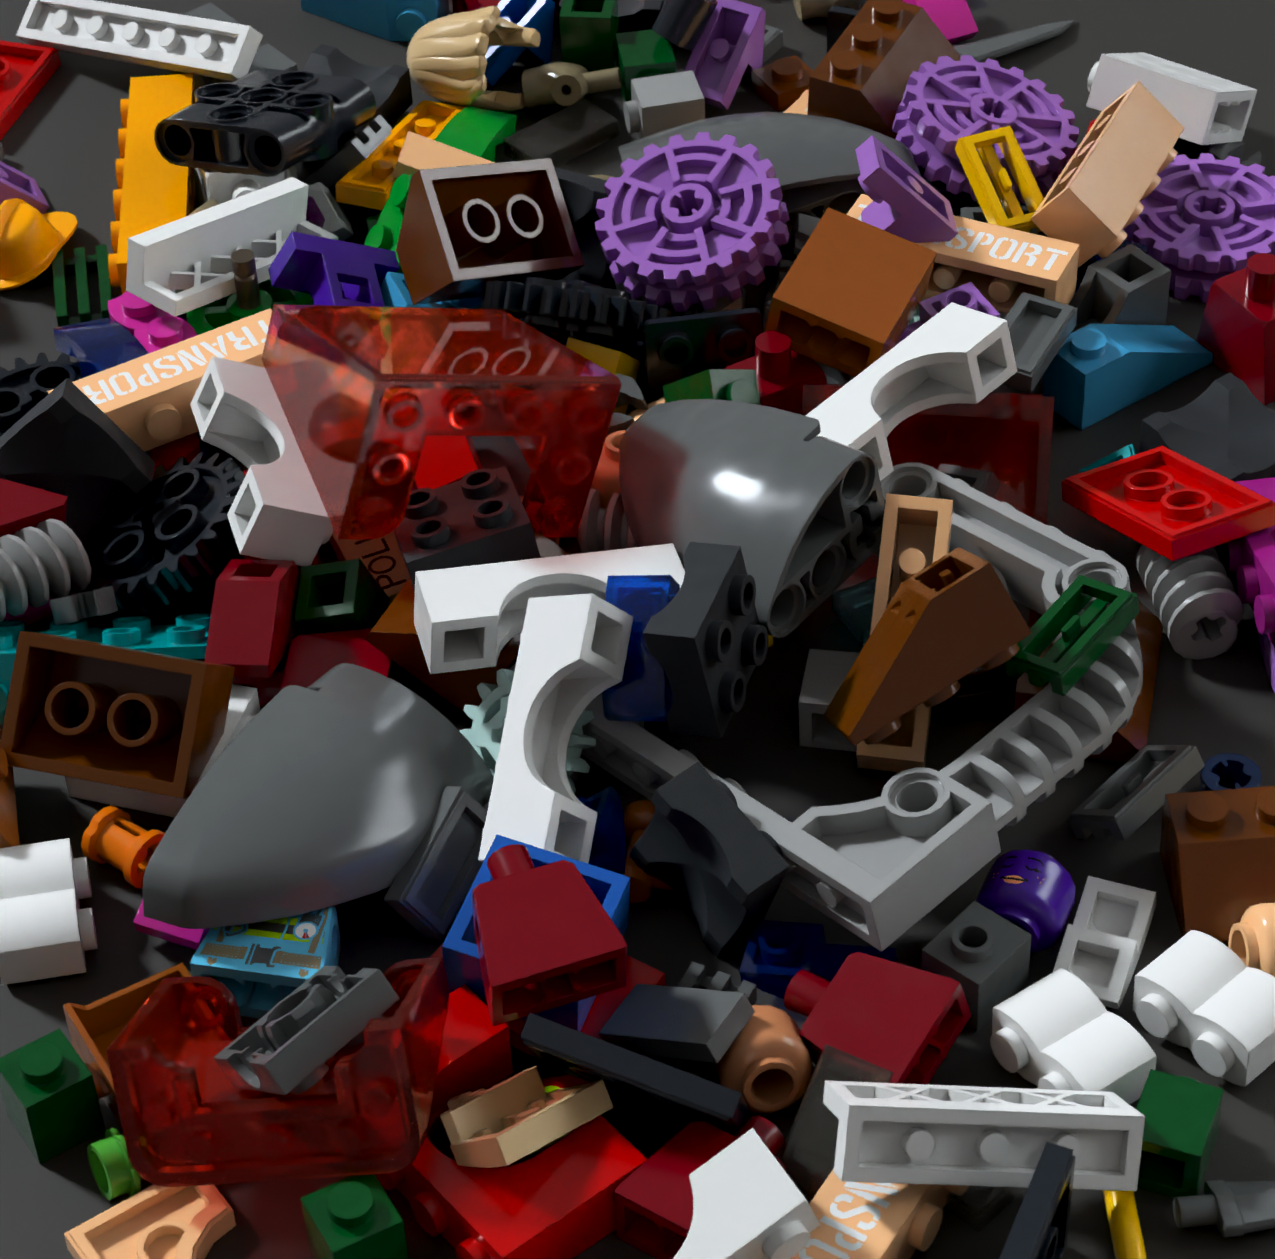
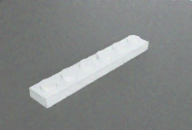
(142, 36)

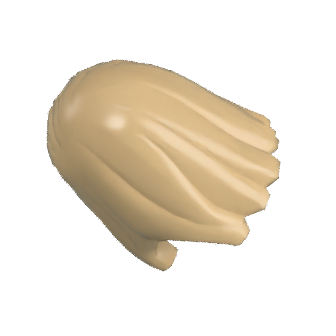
(450, 59)

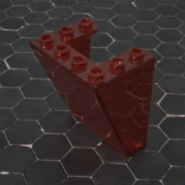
(380, 379)

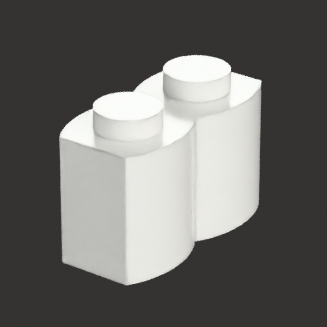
(41, 913)
(1211, 1004)
(1069, 1041)

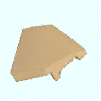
(517, 1118)

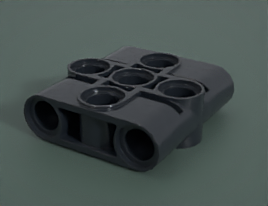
(265, 122)

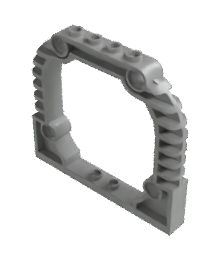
(901, 854)

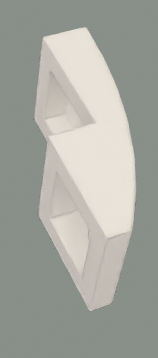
(1107, 937)

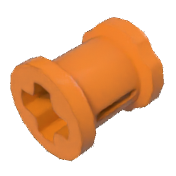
(120, 843)

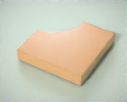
(155, 1225)

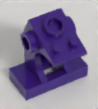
(332, 270)

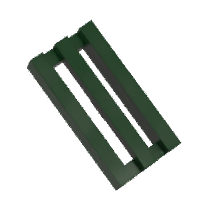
(80, 265)
(1082, 637)

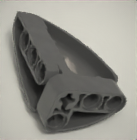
(808, 153)
(757, 482)
(311, 804)

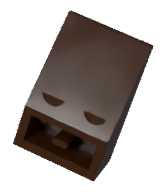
(927, 640)

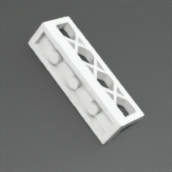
(199, 246)
(981, 1134)

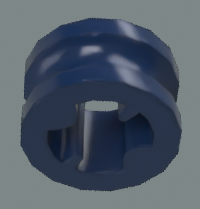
(1229, 769)

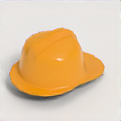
(29, 240)

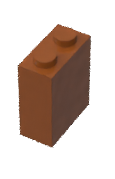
(850, 293)

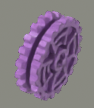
(977, 97)
(1206, 220)
(692, 221)

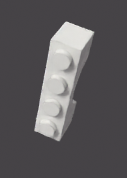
(945, 361)
(277, 503)
(476, 609)
(564, 660)
(746, 1207)

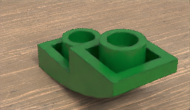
(478, 131)

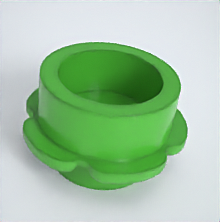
(113, 1166)

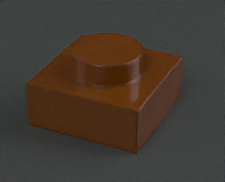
(781, 81)

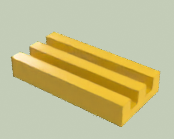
(983, 186)

